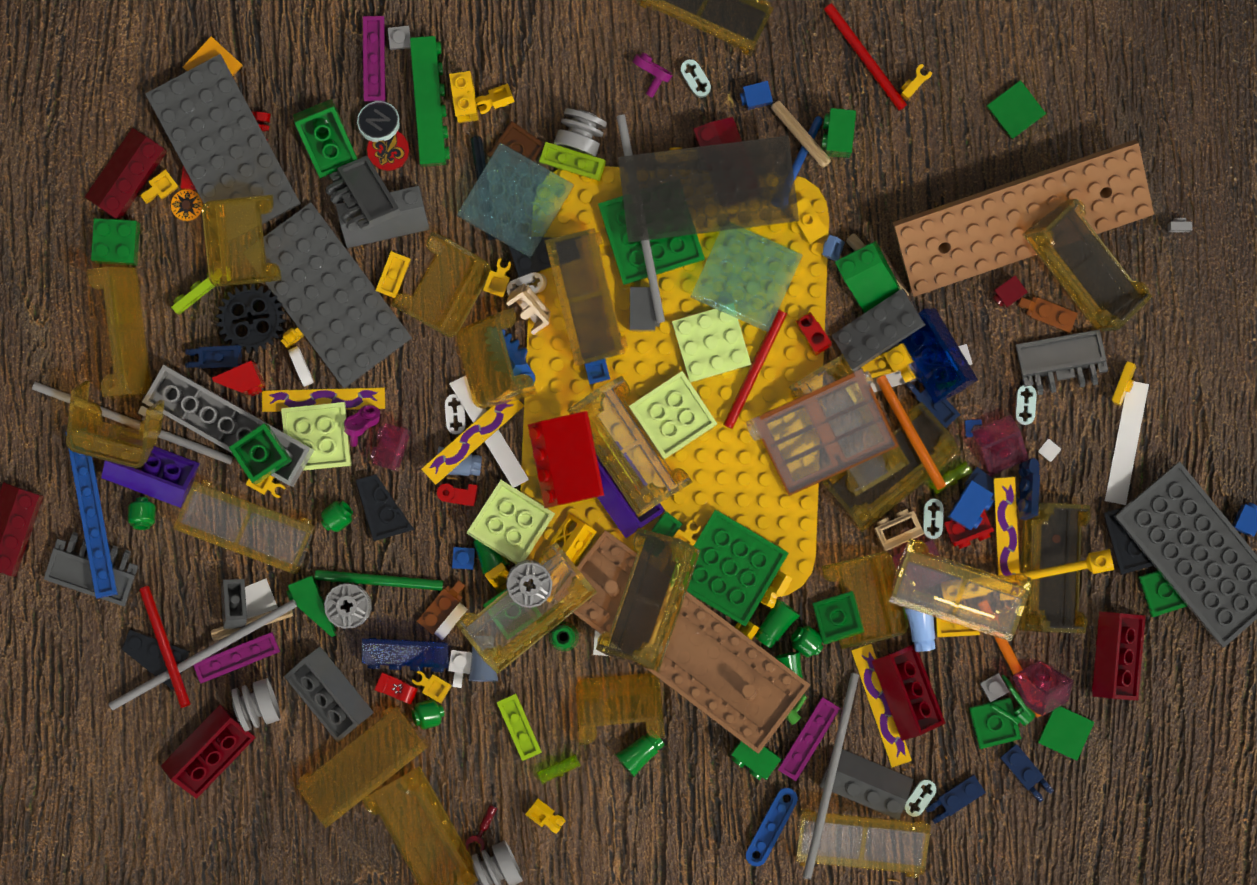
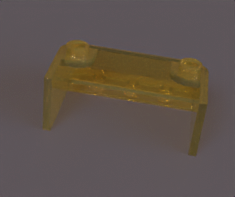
(107, 441)

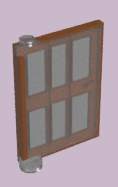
(824, 431)

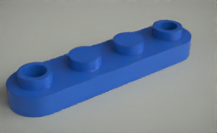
(771, 826)

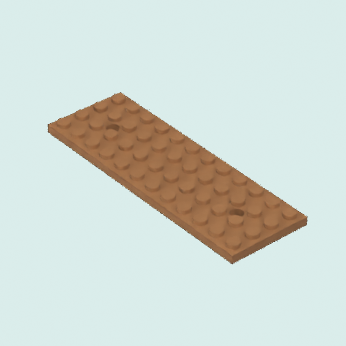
(988, 226)
(705, 656)

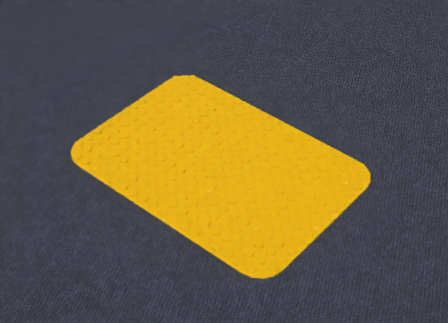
(725, 464)

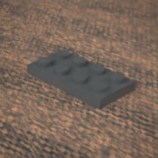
(878, 330)

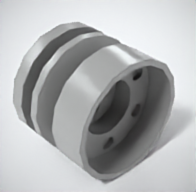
(580, 132)
(522, 573)
(353, 594)
(256, 704)
(497, 867)

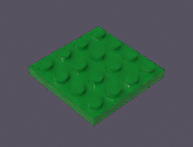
(666, 252)
(733, 567)

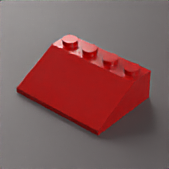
(565, 459)

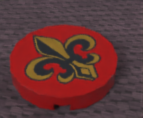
(389, 154)

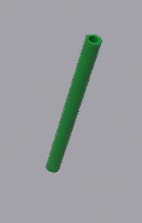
(381, 580)

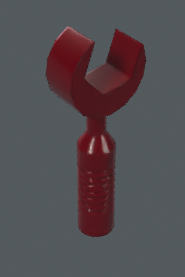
(483, 827)

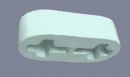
(692, 81)
(1031, 405)
(927, 514)
(924, 801)

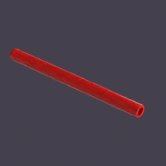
(865, 57)
(754, 370)
(164, 646)

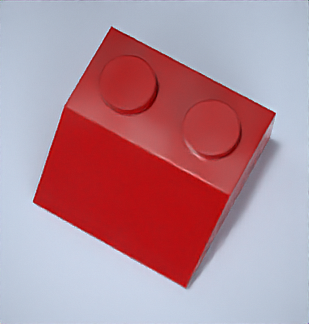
(243, 379)

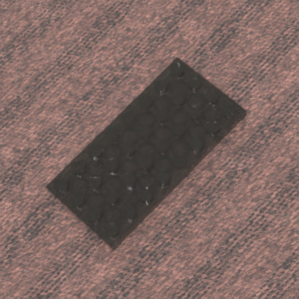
(708, 189)

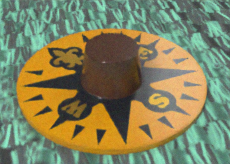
(186, 205)

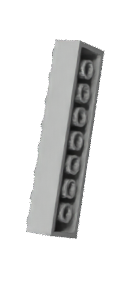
(219, 419)

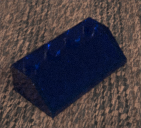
(938, 358)
(405, 653)

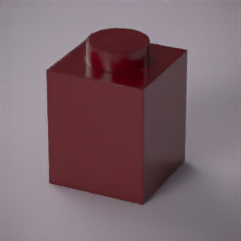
(1009, 292)

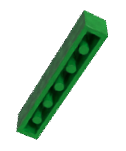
(428, 101)

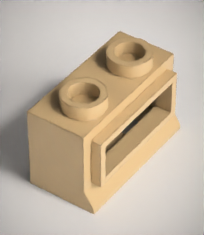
(531, 306)
(902, 538)

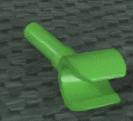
(793, 716)

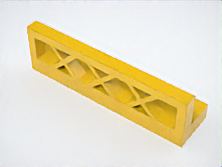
(575, 541)

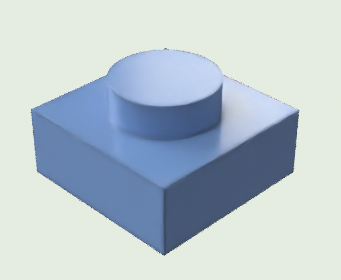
(833, 247)

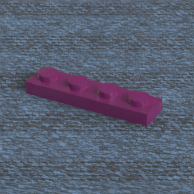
(374, 58)
(236, 657)
(808, 739)

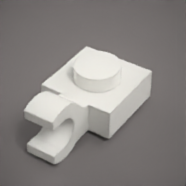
(459, 663)

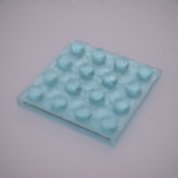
(515, 200)
(746, 276)

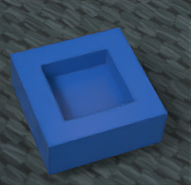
(597, 371)
(463, 558)

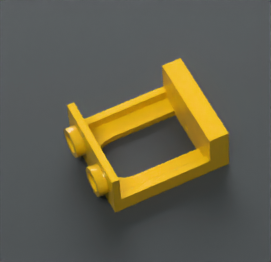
(464, 97)

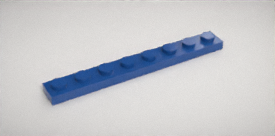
(93, 525)

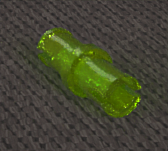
(951, 477)
(558, 769)

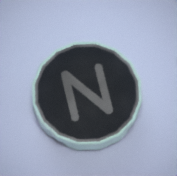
(378, 121)

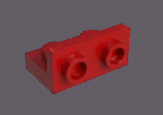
(961, 536)

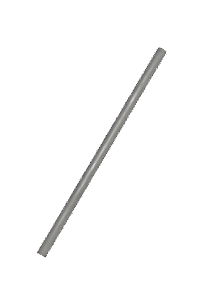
(645, 244)
(136, 424)
(204, 653)
(830, 776)

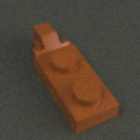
(1049, 313)
(441, 607)

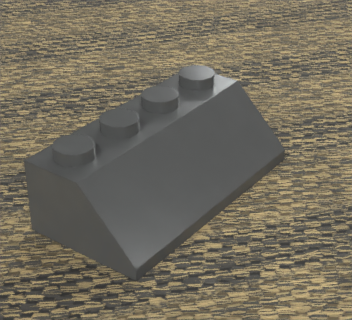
(411, 221)
(328, 694)
(870, 784)

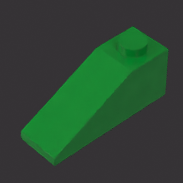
(311, 602)

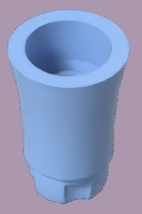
(921, 630)

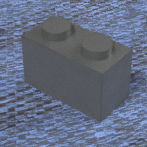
(642, 310)
(233, 603)

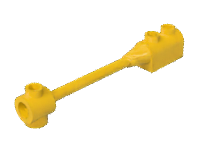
(1095, 562)

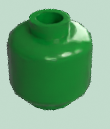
(141, 513)
(336, 516)
(807, 641)
(427, 714)

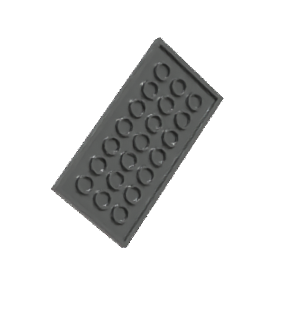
(220, 138)
(331, 297)
(1195, 552)

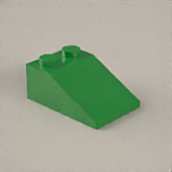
(325, 137)
(868, 276)

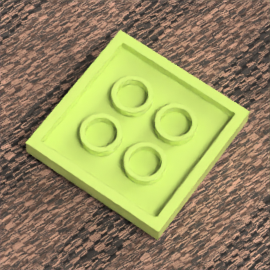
(710, 344)
(673, 415)
(322, 430)
(510, 523)

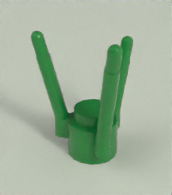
(1022, 712)

